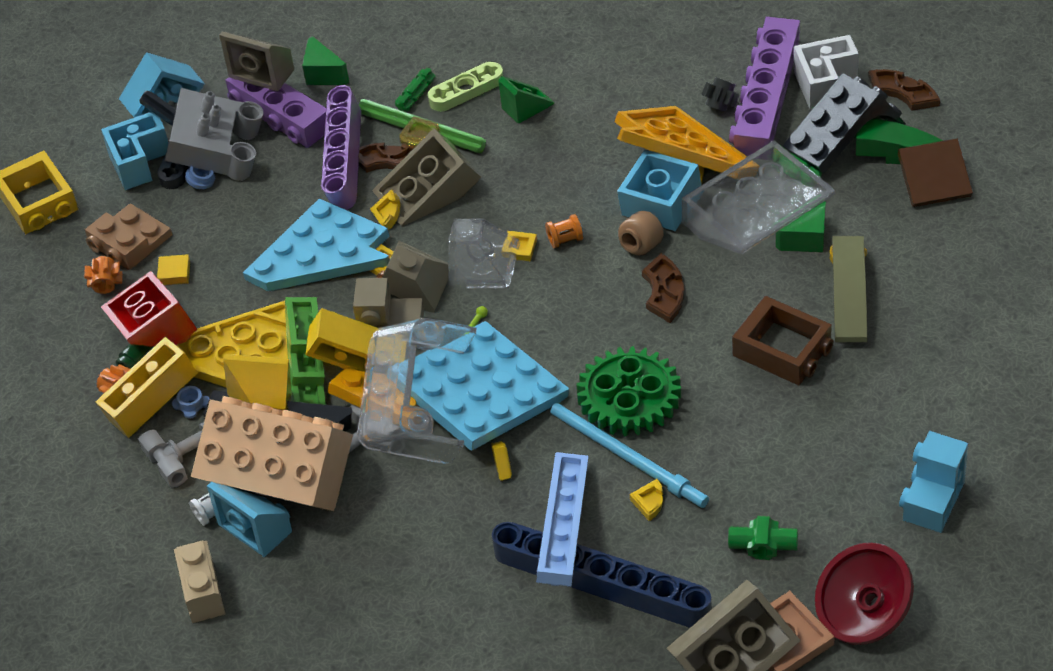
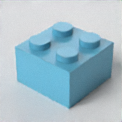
(658, 187)

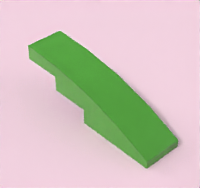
(305, 372)

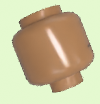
(640, 233)

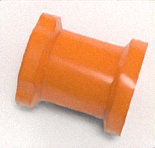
(572, 225)

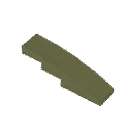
(849, 289)

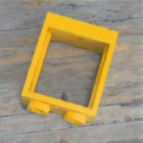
(27, 174)

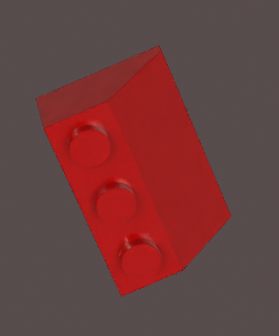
(149, 313)

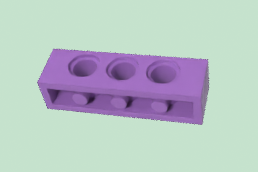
(284, 110)

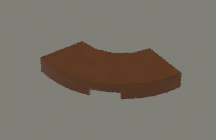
(894, 83)
(389, 156)
(666, 288)

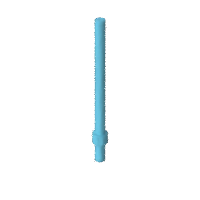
(676, 483)

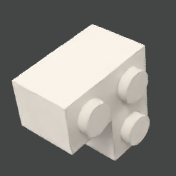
(822, 63)

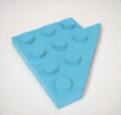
(320, 247)

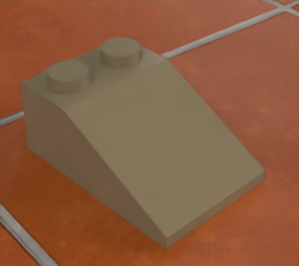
(428, 178)

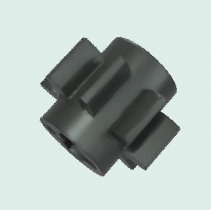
(720, 94)

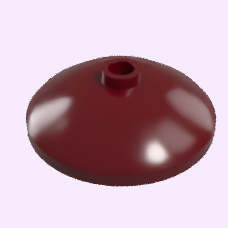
(852, 583)

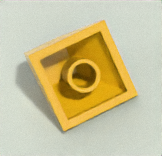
(258, 380)

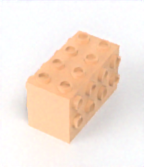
(272, 452)

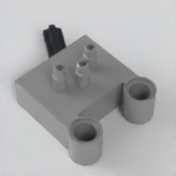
(204, 129)

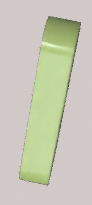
(481, 78)

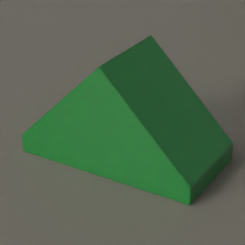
(323, 66)
(521, 99)
(804, 233)

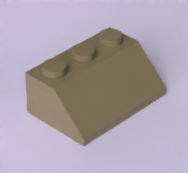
(735, 635)

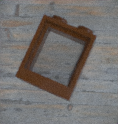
(770, 311)

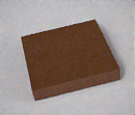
(935, 172)

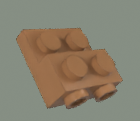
(127, 235)

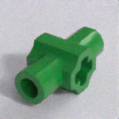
(763, 538)

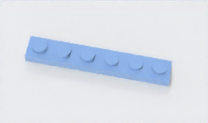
(562, 520)

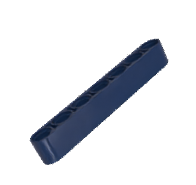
(519, 546)

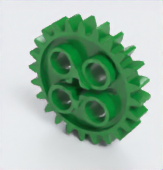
(628, 391)

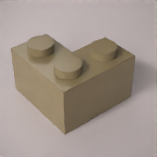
(376, 308)

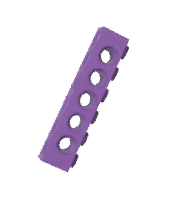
(766, 85)

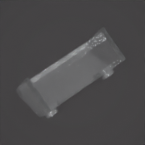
(386, 415)

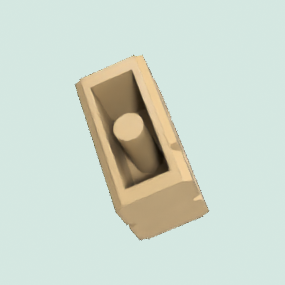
(199, 581)

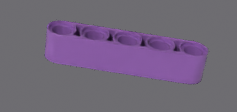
(341, 147)

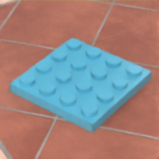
(483, 388)

